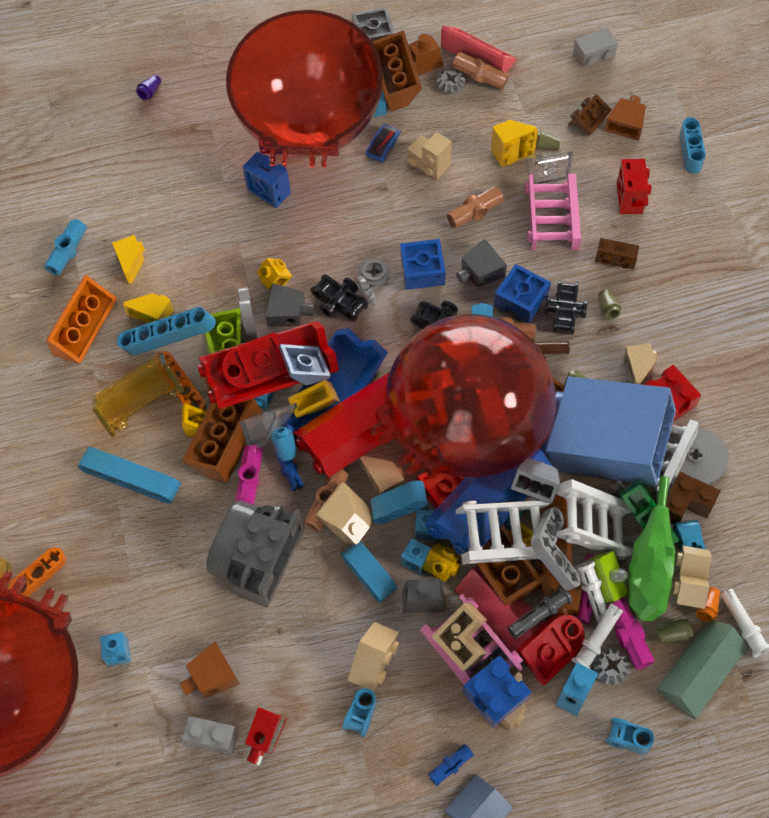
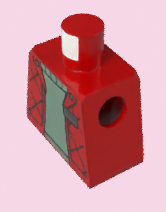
(265, 724)

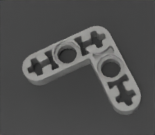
(247, 313)
(545, 547)

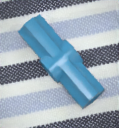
(65, 247)

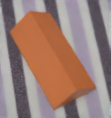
(80, 321)

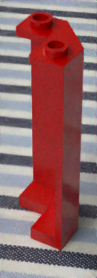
(225, 395)
(344, 430)

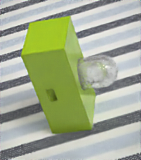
(611, 576)

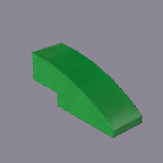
(641, 504)

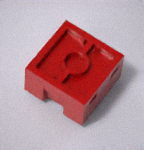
(633, 186)
(683, 392)

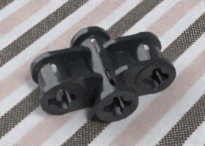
(339, 297)
(565, 307)
(432, 313)

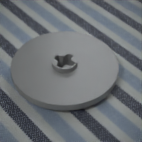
(711, 459)

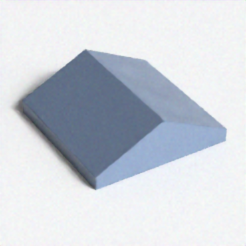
(304, 363)
(478, 801)

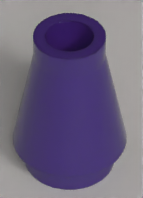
(147, 88)

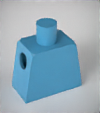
(577, 688)

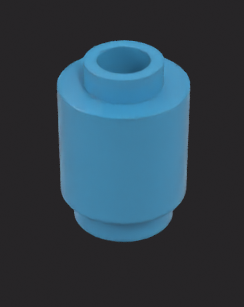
(284, 443)

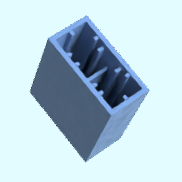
(611, 430)

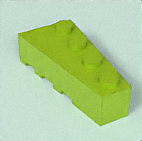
(225, 332)

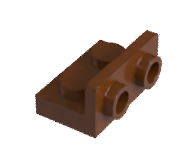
(590, 115)
(617, 253)

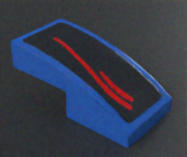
(382, 142)

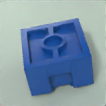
(266, 181)
(422, 264)
(522, 293)
(496, 692)

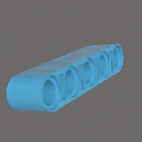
(166, 331)
(129, 475)

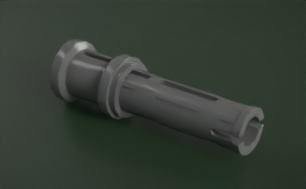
(547, 606)

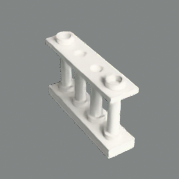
(678, 452)
(603, 504)
(497, 552)

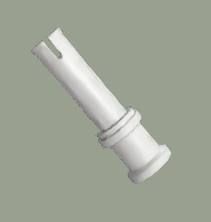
(591, 585)
(750, 632)
(592, 646)

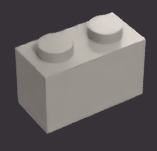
(595, 47)
(210, 735)

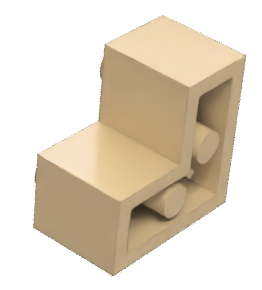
(431, 154)
(691, 581)
(456, 637)
(372, 655)

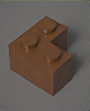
(691, 495)

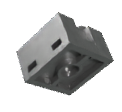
(374, 23)

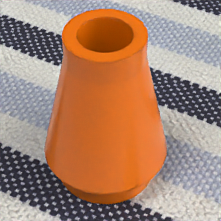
(711, 608)

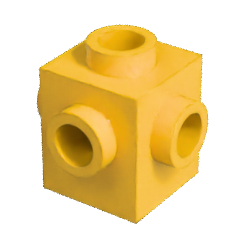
(274, 272)
(442, 562)

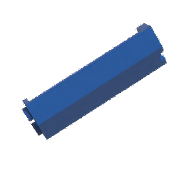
(356, 364)
(496, 488)

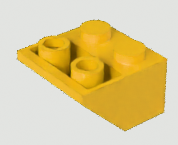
(513, 141)

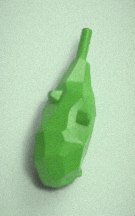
(652, 562)

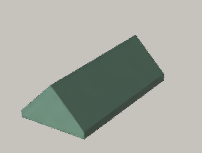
(703, 667)

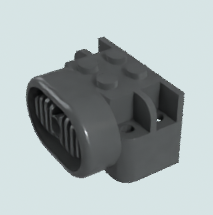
(254, 549)

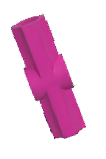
(250, 466)
(632, 637)

